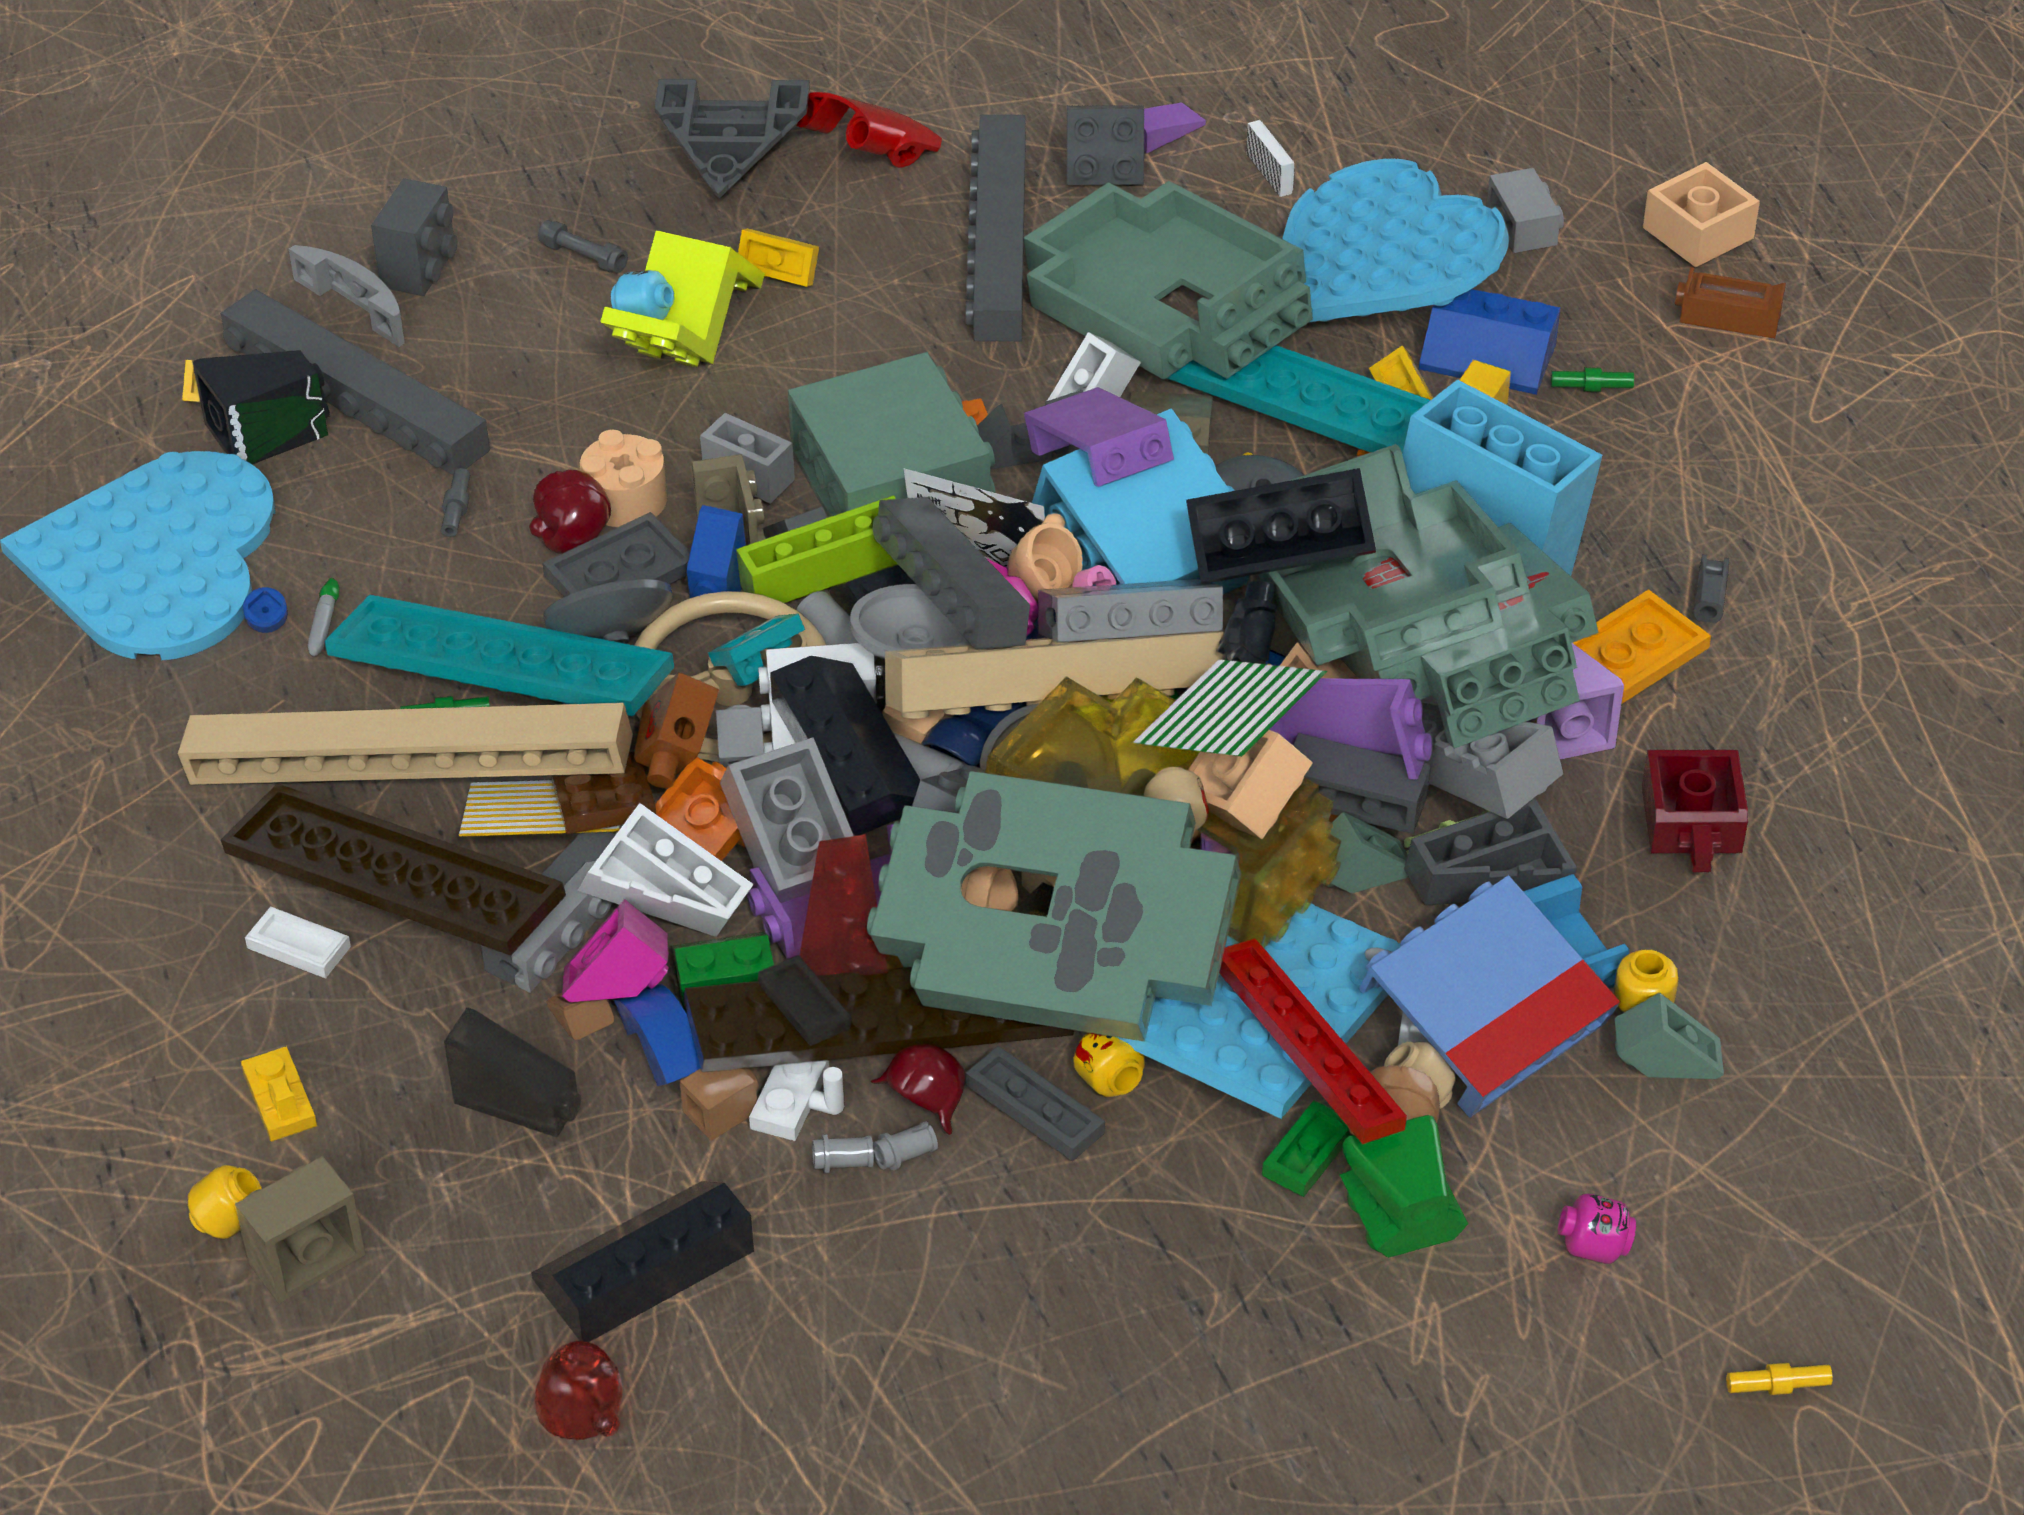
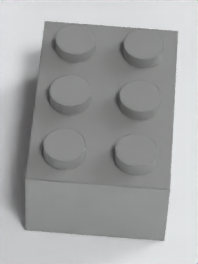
(783, 811)

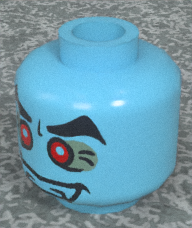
(643, 294)

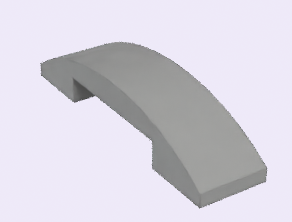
(326, 270)

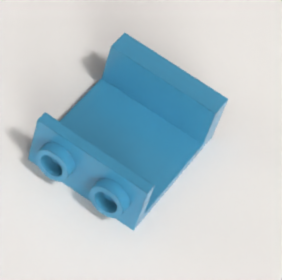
(1560, 905)

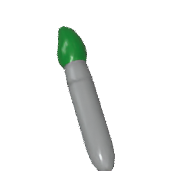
(328, 596)

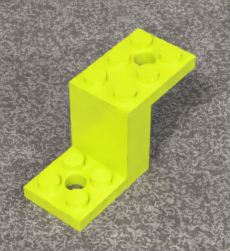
(702, 287)

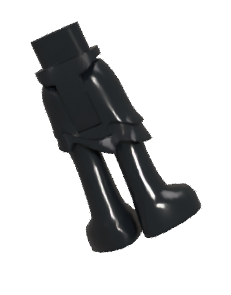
(1251, 626)

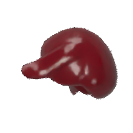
(927, 1078)

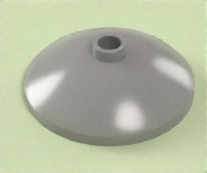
(901, 620)

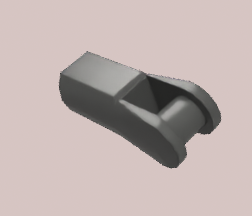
(1711, 589)

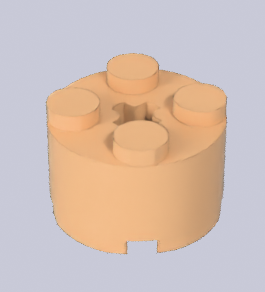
(630, 474)

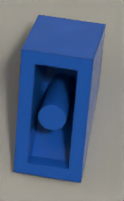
(713, 552)

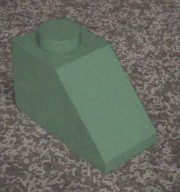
(1366, 855)
(1667, 1042)

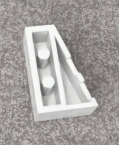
(666, 875)

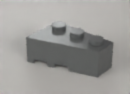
(1485, 848)

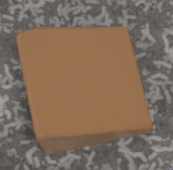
(581, 1017)

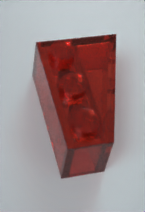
(839, 909)

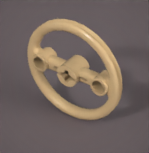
(719, 676)

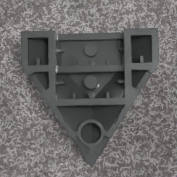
(728, 135)

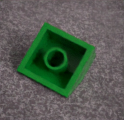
(721, 961)

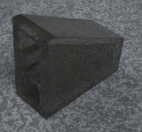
(508, 1076)

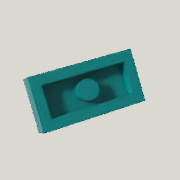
(743, 653)

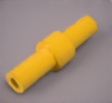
(1779, 1378)

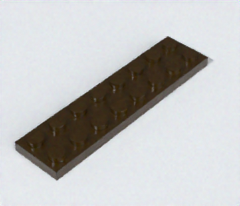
(394, 868)
(745, 1029)

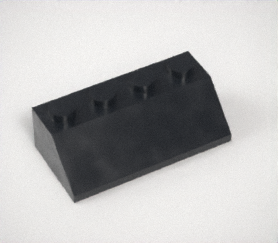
(1280, 526)
(858, 748)
(647, 1259)

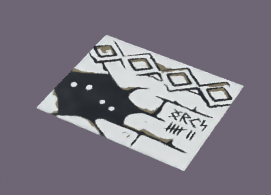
(985, 518)

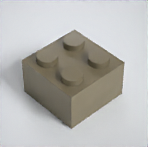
(300, 1229)

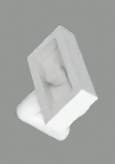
(792, 1093)

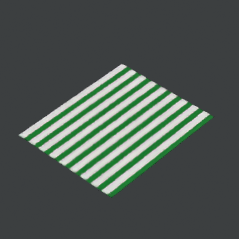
(1230, 707)

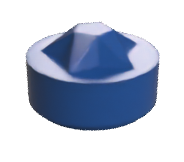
(265, 609)

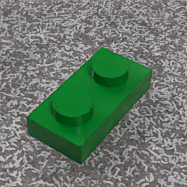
(1306, 1149)

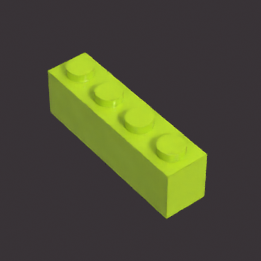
(814, 556)

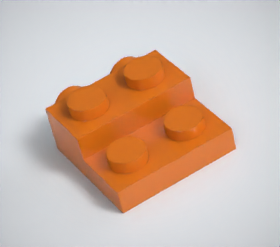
(700, 808)

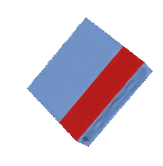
(1493, 990)

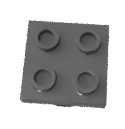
(1105, 144)

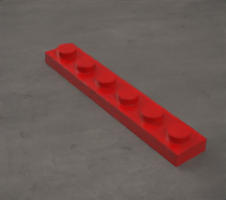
(1311, 1042)

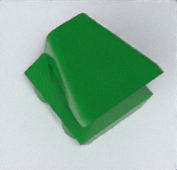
(1402, 1189)

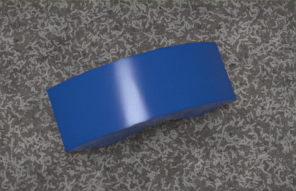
(662, 1032)

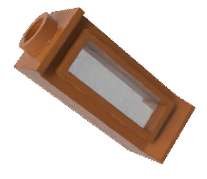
(1730, 304)

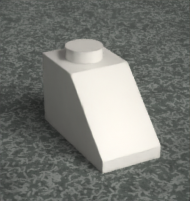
(1097, 365)

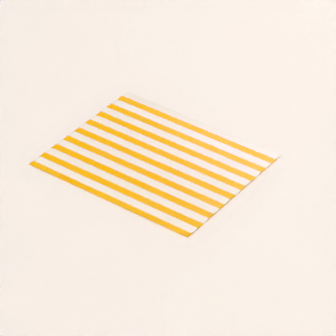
(514, 809)

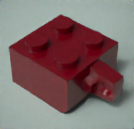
(1695, 803)

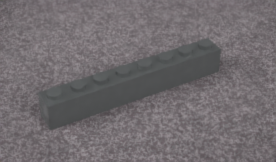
(998, 240)
(362, 383)

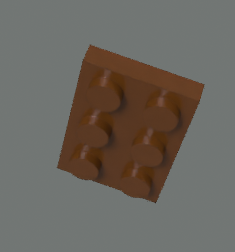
(602, 799)

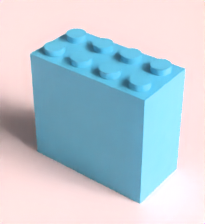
(1507, 465)
(1139, 521)

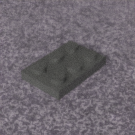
(629, 552)

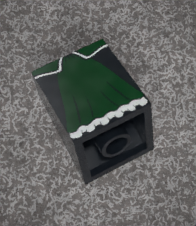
(262, 402)

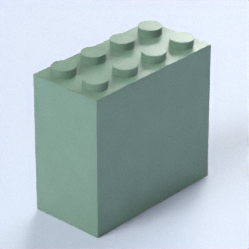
(874, 422)

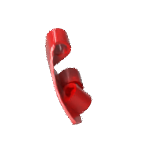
(871, 128)

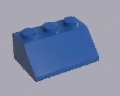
(1494, 331)

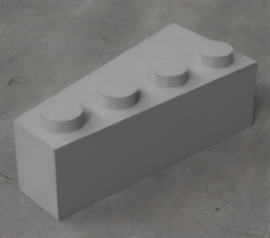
(1497, 770)

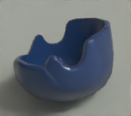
(957, 739)

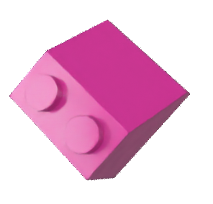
(618, 958)

